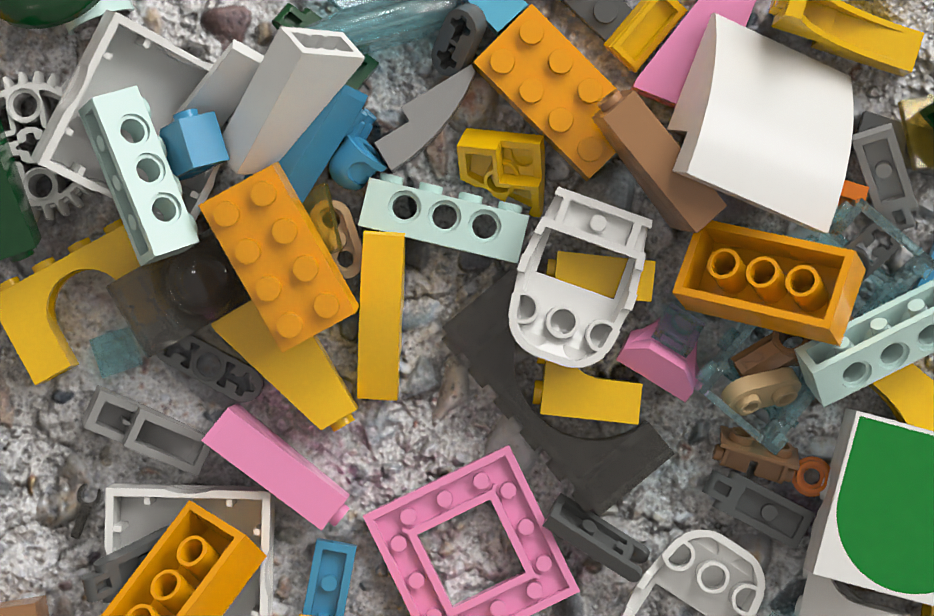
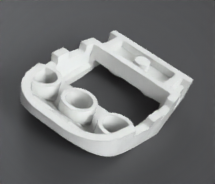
(565, 320)
(706, 574)

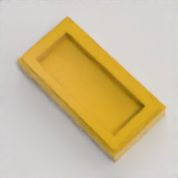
(644, 31)

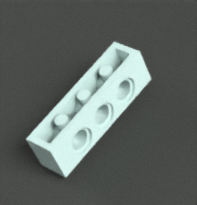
(133, 197)
(379, 215)
(871, 346)

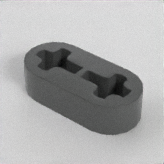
(451, 35)

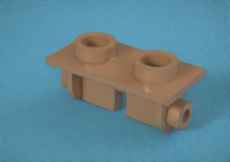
(739, 448)

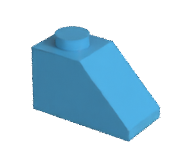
(193, 143)

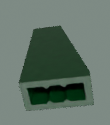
(17, 222)

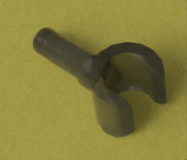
(84, 510)

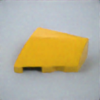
(504, 165)

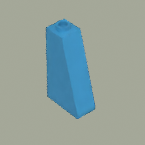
(320, 140)

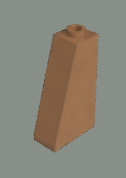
(650, 158)

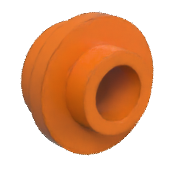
(807, 489)

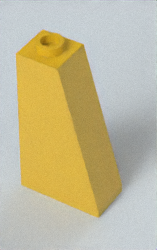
(300, 374)

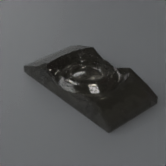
(178, 294)

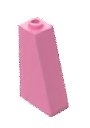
(669, 68)
(277, 466)

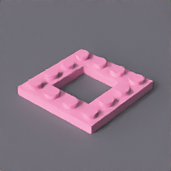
(491, 478)

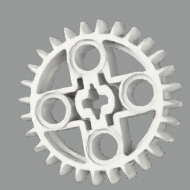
(12, 98)

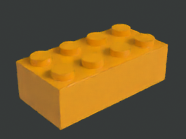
(550, 88)
(279, 257)
(770, 281)
(190, 569)

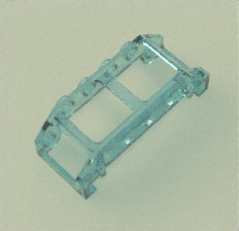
(886, 289)

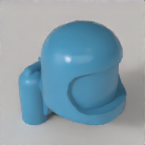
(355, 157)

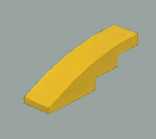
(380, 315)

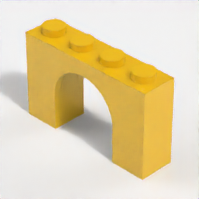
(30, 304)
(570, 391)

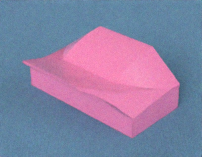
(659, 362)

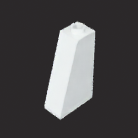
(287, 94)

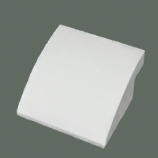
(765, 124)

